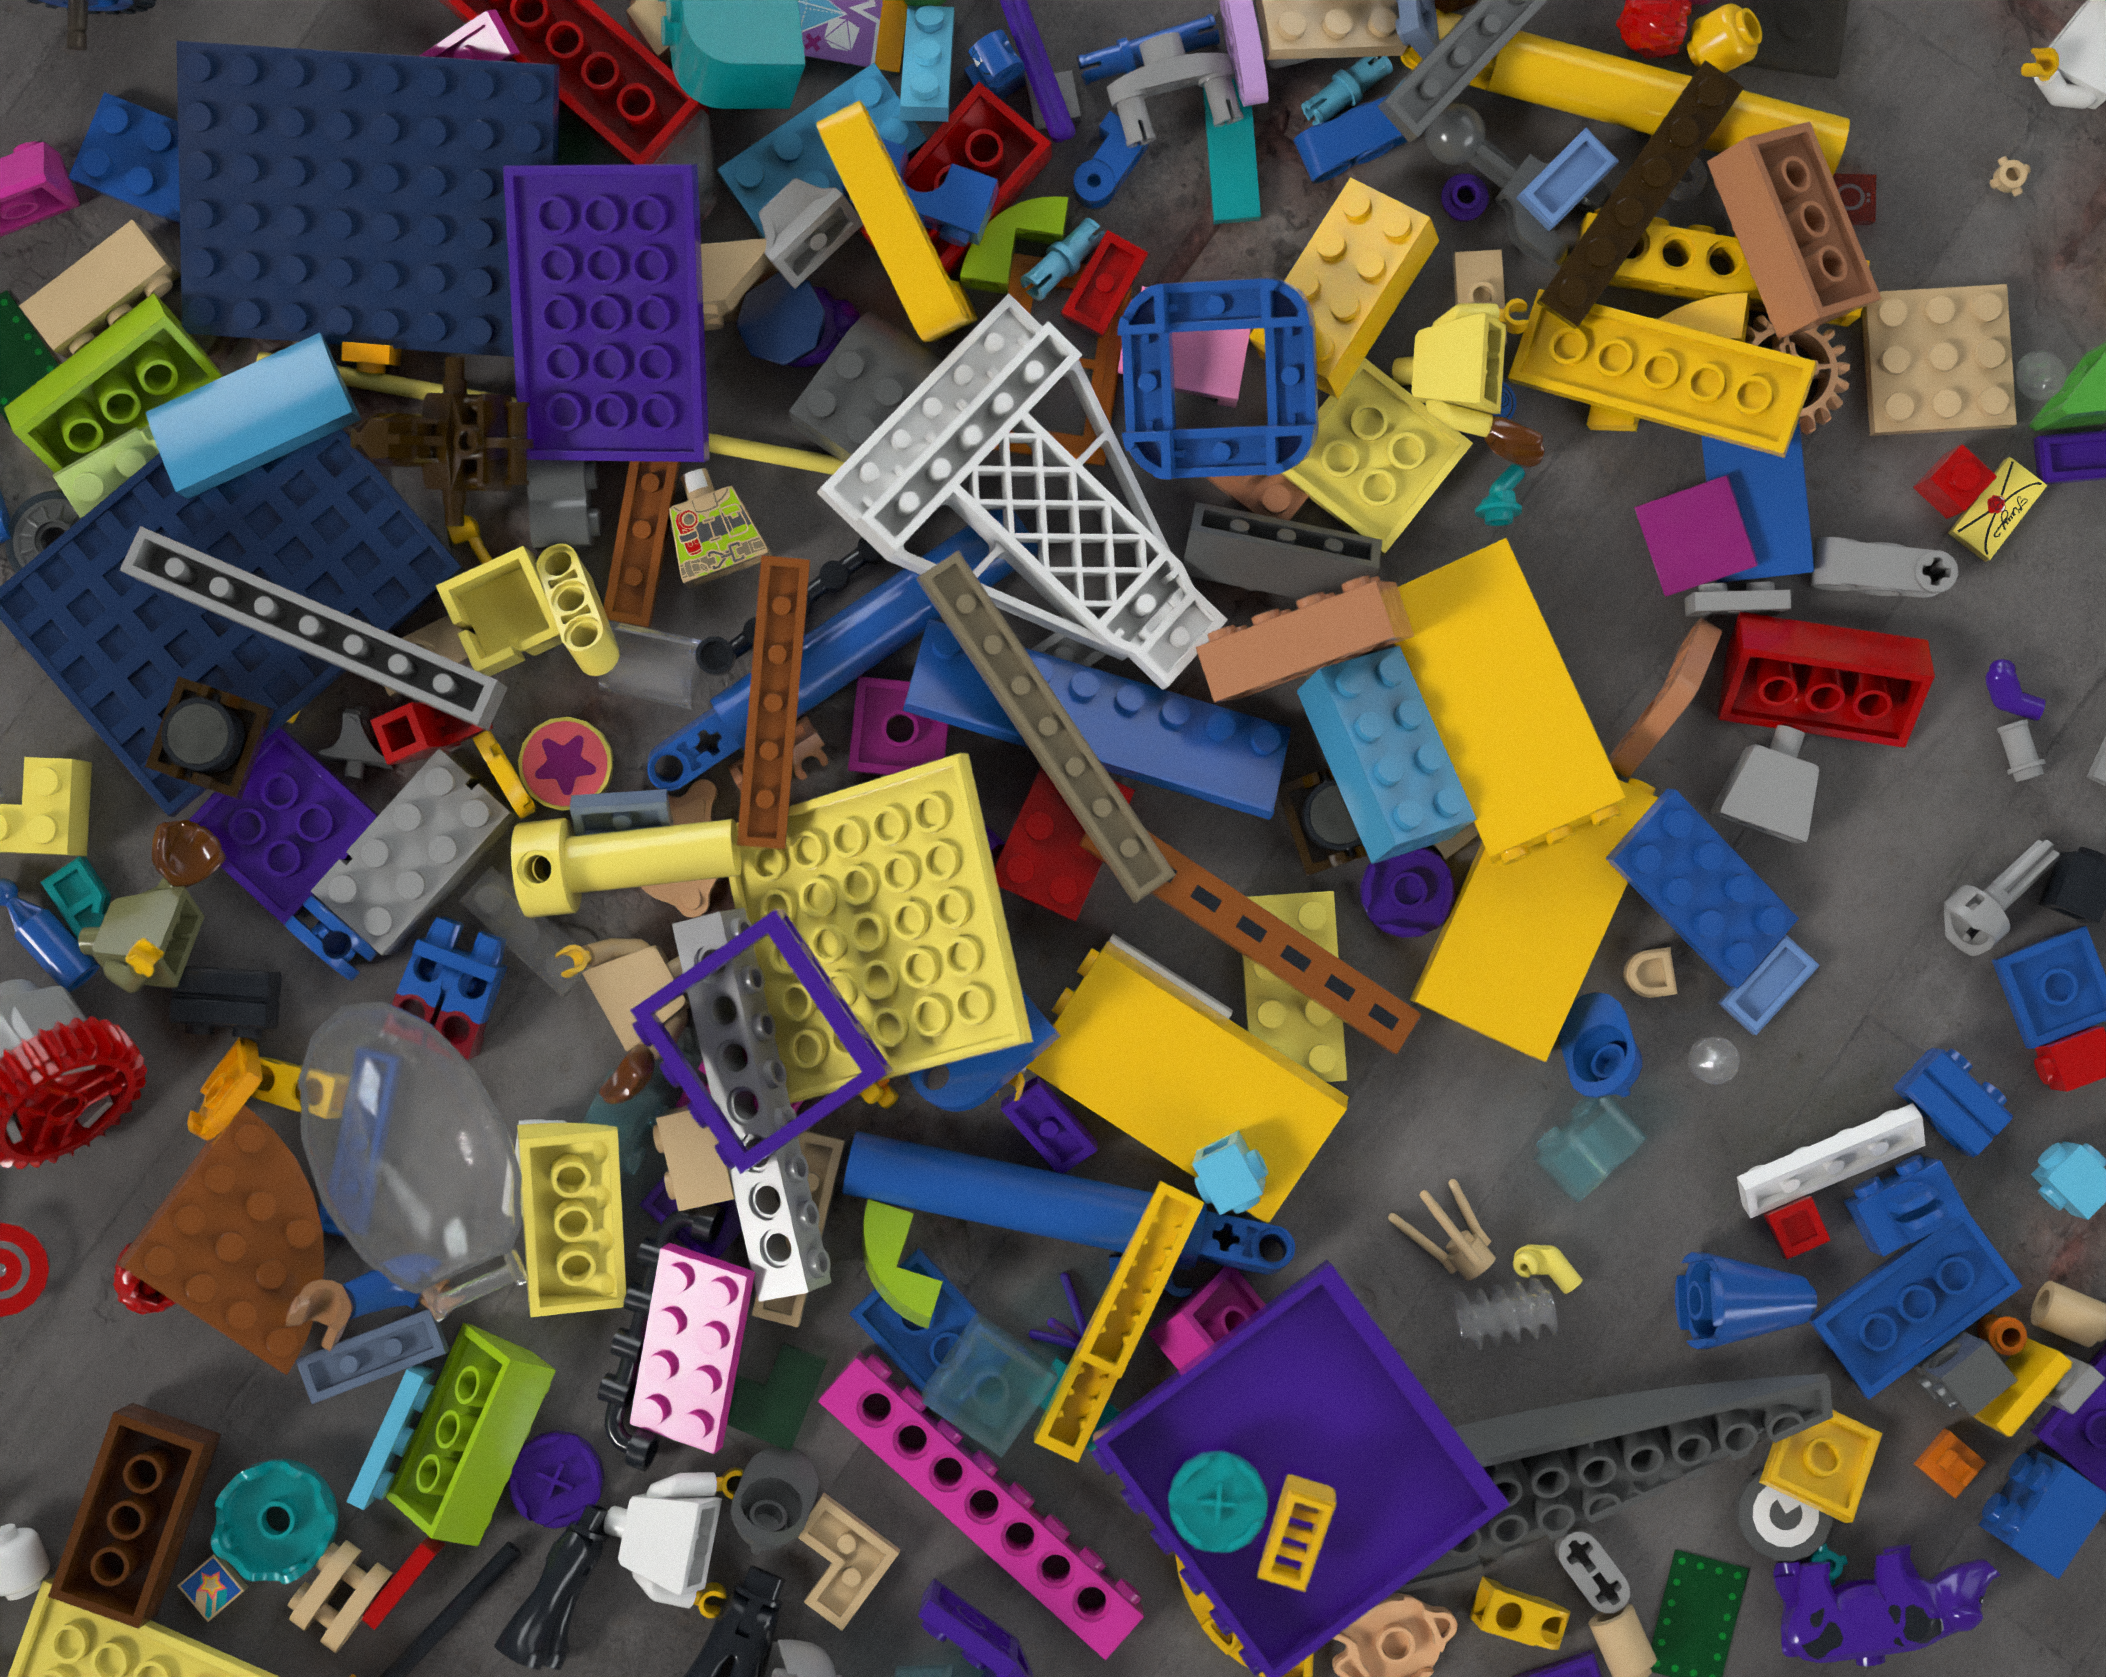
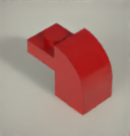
(418, 732)

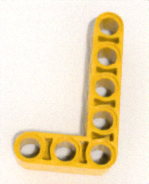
(928, 295)

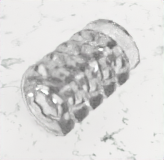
(1504, 1313)

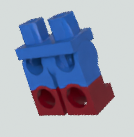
(453, 985)

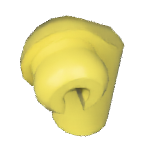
(1546, 1261)

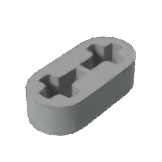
(1600, 1563)

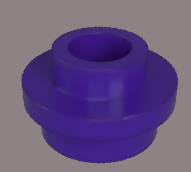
(1461, 211)

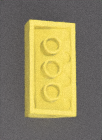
(572, 1217)

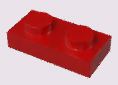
(1104, 284)

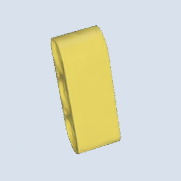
(577, 609)

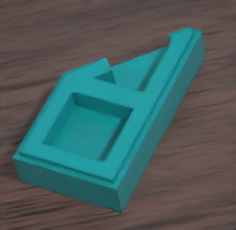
(78, 894)

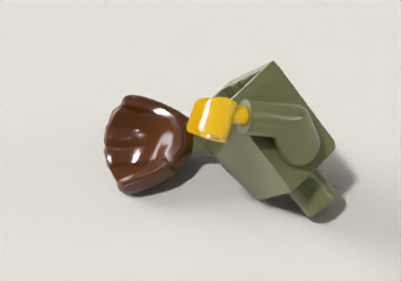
(153, 932)

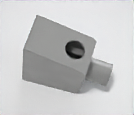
(1771, 789)

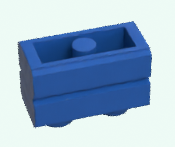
(1954, 1101)

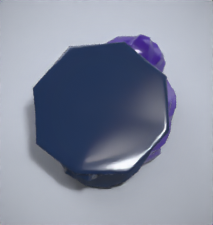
(793, 324)

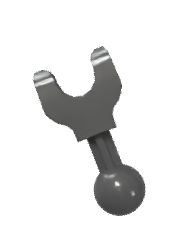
(1459, 138)

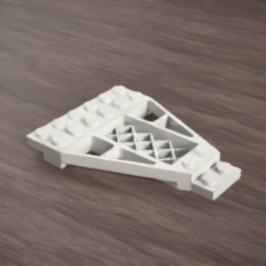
(945, 434)

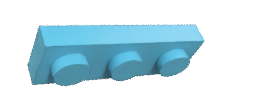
(927, 64)
(392, 1437)

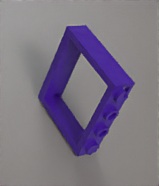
(826, 997)

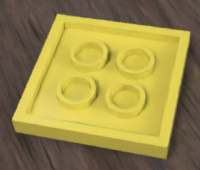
(1377, 456)

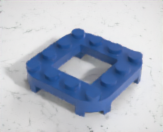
(1150, 387)

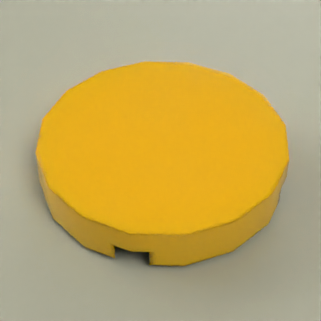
(504, 774)

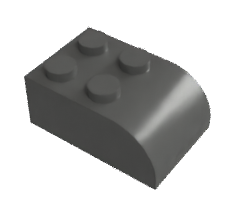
(861, 385)

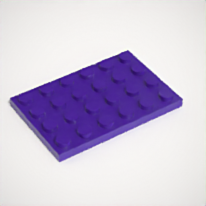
(608, 310)

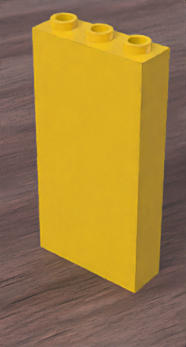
(1505, 705)
(1529, 933)
(1184, 1073)

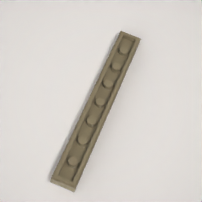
(1045, 726)

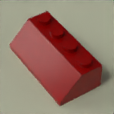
(983, 138)
(1825, 679)

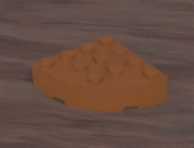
(237, 1240)

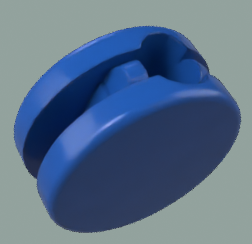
(331, 938)

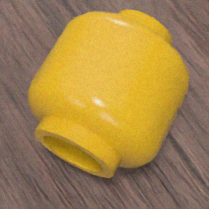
(1725, 37)

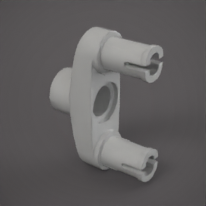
(1168, 70)

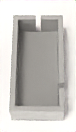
(415, 852)

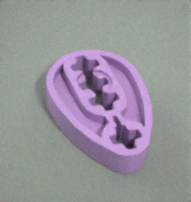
(1245, 50)

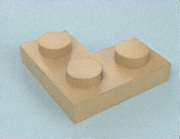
(856, 1556)

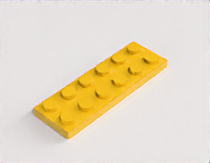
(1667, 375)

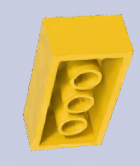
(1357, 277)

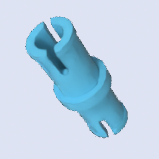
(1346, 88)
(1062, 259)

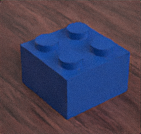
(2044, 1511)

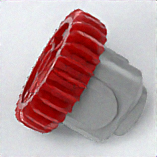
(59, 1074)

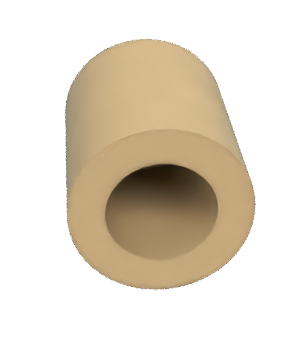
(2069, 1314)
(1623, 1643)

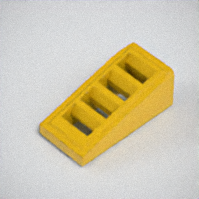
(1310, 1494)

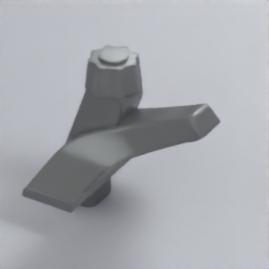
(355, 745)

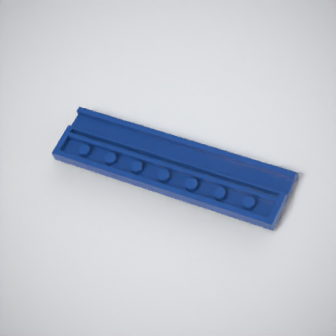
(1126, 723)

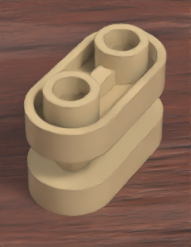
(312, 1600)

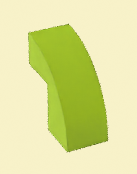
(1034, 220)
(883, 1242)

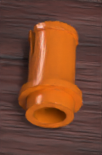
(2003, 1333)

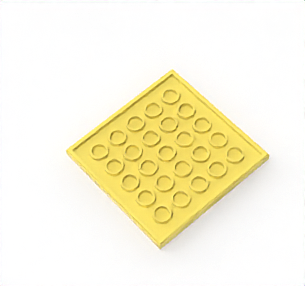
(901, 915)

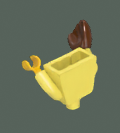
(1461, 376)

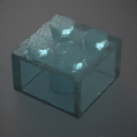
(989, 1384)

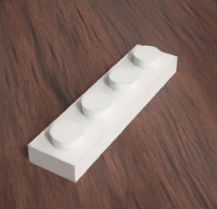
(1831, 1160)

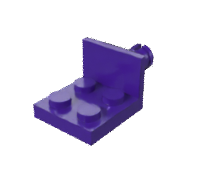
(982, 1639)

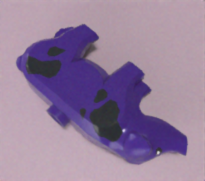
(1879, 1614)

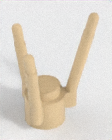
(1467, 1252)

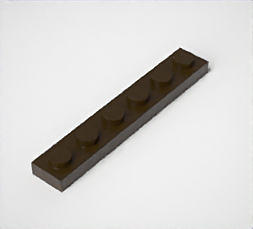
(1640, 194)

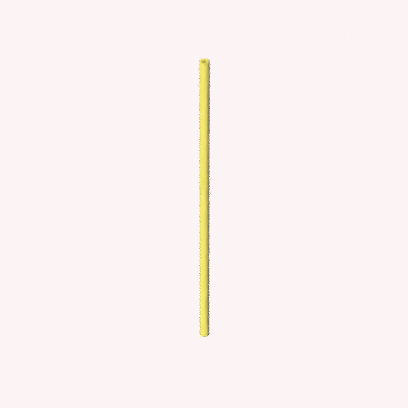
(717, 443)

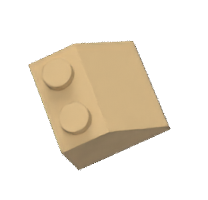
(728, 274)

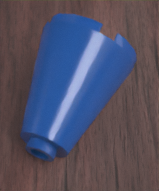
(1738, 1300)

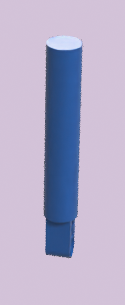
(833, 654)
(1039, 1202)

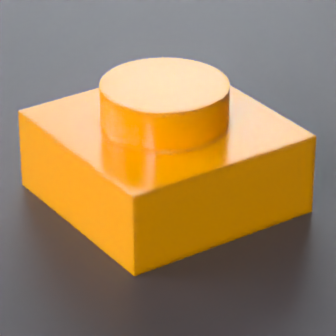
(370, 357)

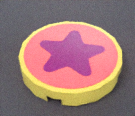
(565, 760)

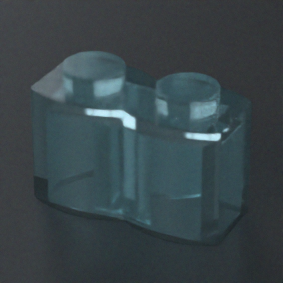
(1588, 1146)

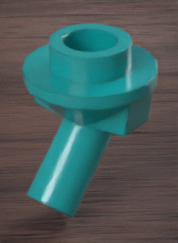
(1501, 504)

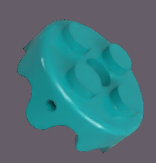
(243, 1529)

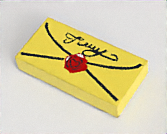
(1997, 509)

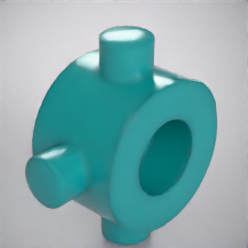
(1824, 1554)

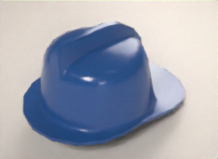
(1600, 1047)

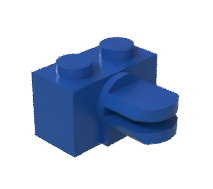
(1904, 1205)

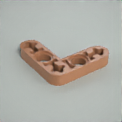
(1673, 698)

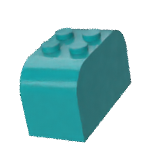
(735, 51)

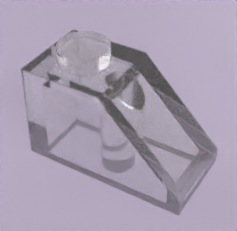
(697, 146)

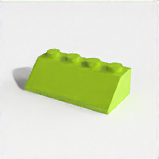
(110, 385)
(470, 1436)

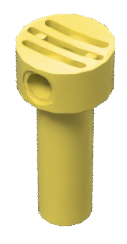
(614, 860)

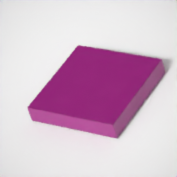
(1696, 535)

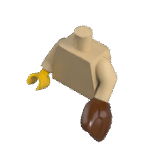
(621, 977)

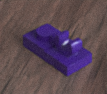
(1049, 1126)

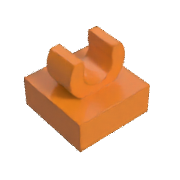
(1950, 1463)

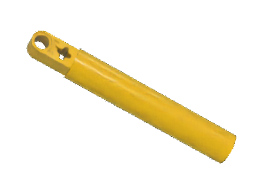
(1629, 91)

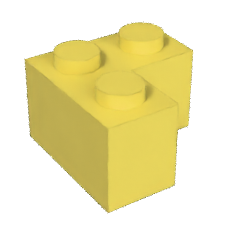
(52, 809)

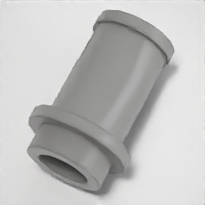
(2021, 751)

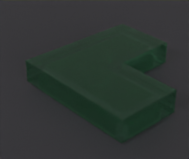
(779, 1407)

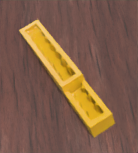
(1118, 1322)

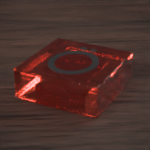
(1858, 196)

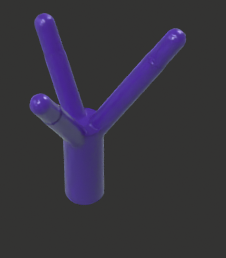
(1068, 1337)

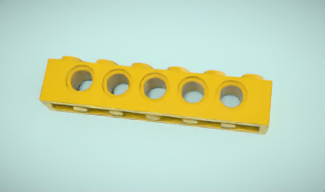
(1695, 277)

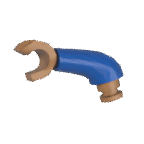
(337, 1303)

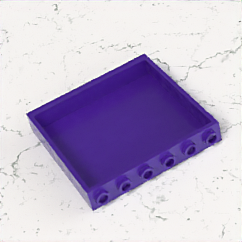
(1320, 1398)

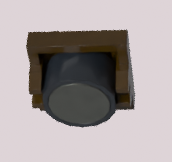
(209, 738)
(1320, 822)

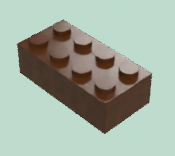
(134, 1515)

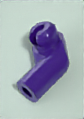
(2007, 693)

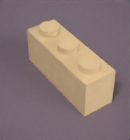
(100, 289)

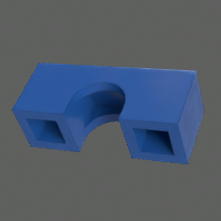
(954, 209)

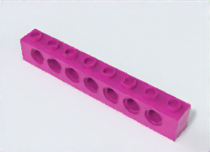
(1099, 1626)

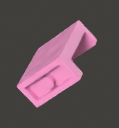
(1208, 363)

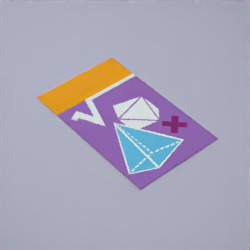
(855, 31)

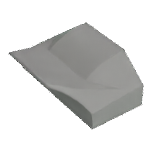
(805, 228)

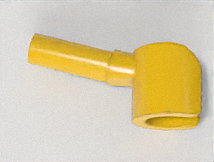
(471, 533)

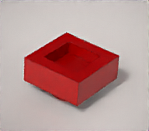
(1796, 1227)

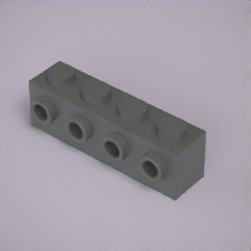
(1275, 553)

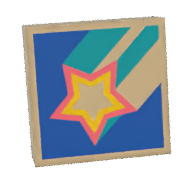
(213, 1586)

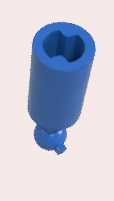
(47, 940)

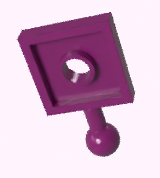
(871, 747)

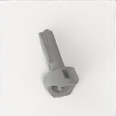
(1984, 910)

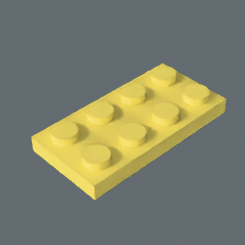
(1283, 1014)

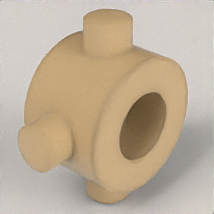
(2010, 176)

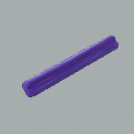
(1038, 70)

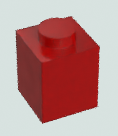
(1954, 481)
(2073, 1059)

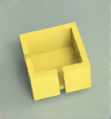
(504, 608)

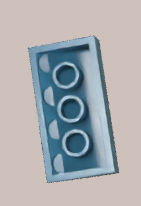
(251, 416)

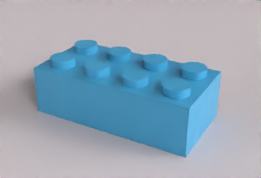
(799, 151)
(1385, 754)

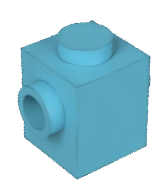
(1230, 1174)
(2072, 1178)

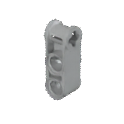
(1880, 568)

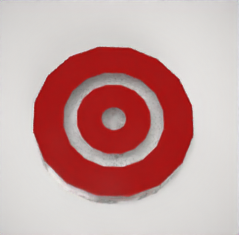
(23, 1267)

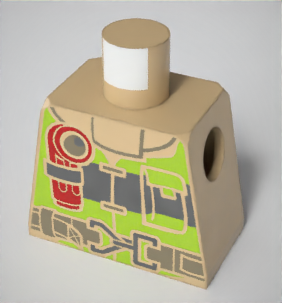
(713, 532)

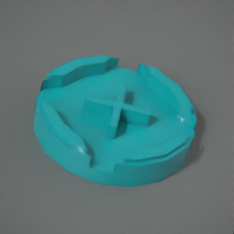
(1218, 1502)

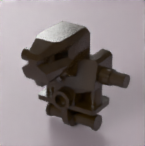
(457, 441)

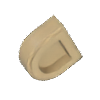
(1651, 973)

